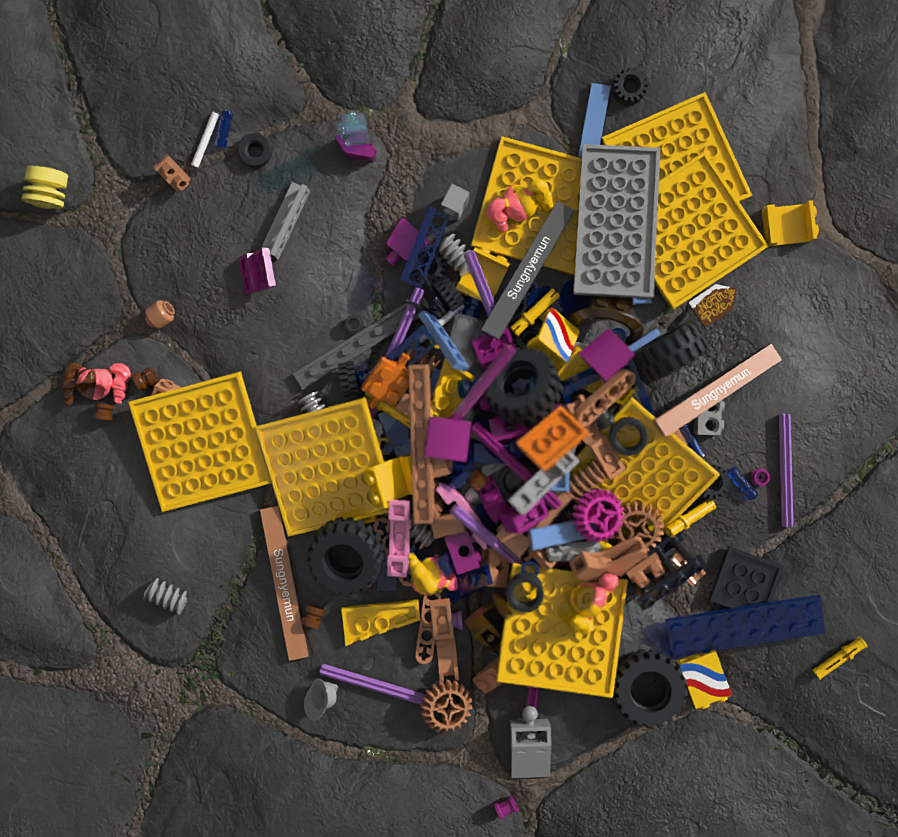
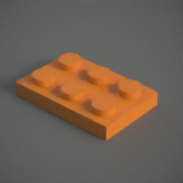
(552, 439)

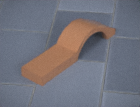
(599, 445)
(444, 638)

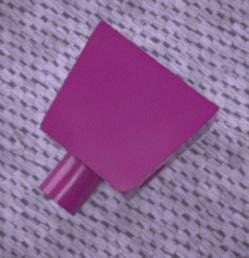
(402, 242)

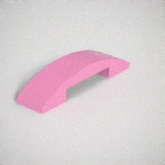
(449, 495)
(399, 538)

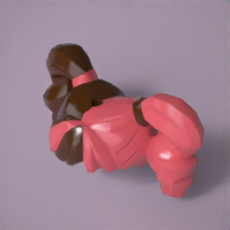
(95, 382)

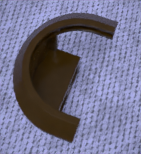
(612, 309)
(488, 621)

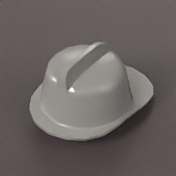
(319, 698)

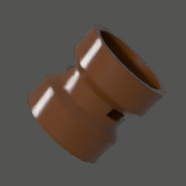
(145, 379)
(312, 617)

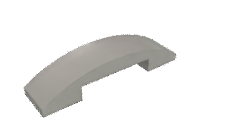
(541, 483)

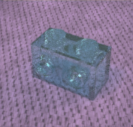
(353, 128)

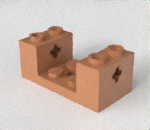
(445, 523)
(521, 543)

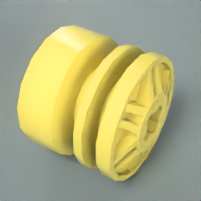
(44, 188)

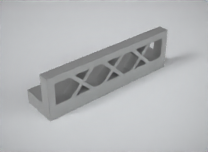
(286, 219)

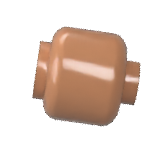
(159, 314)

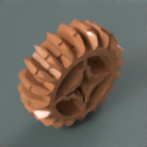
(650, 536)
(459, 708)

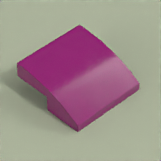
(257, 271)
(488, 348)
(607, 354)
(447, 439)

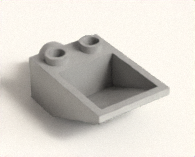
(530, 745)

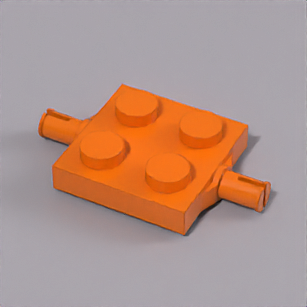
(387, 381)

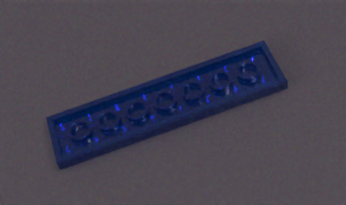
(745, 626)

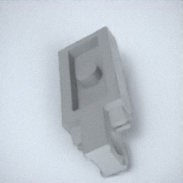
(570, 550)

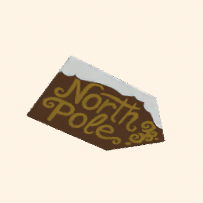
(713, 303)

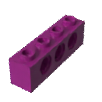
(499, 431)

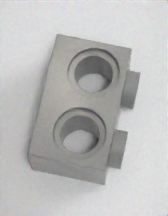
(455, 202)
(714, 416)

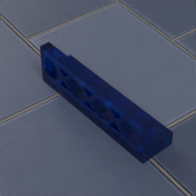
(416, 249)
(407, 344)

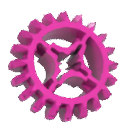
(591, 508)

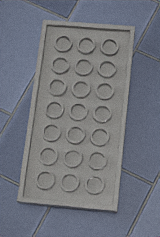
(617, 221)

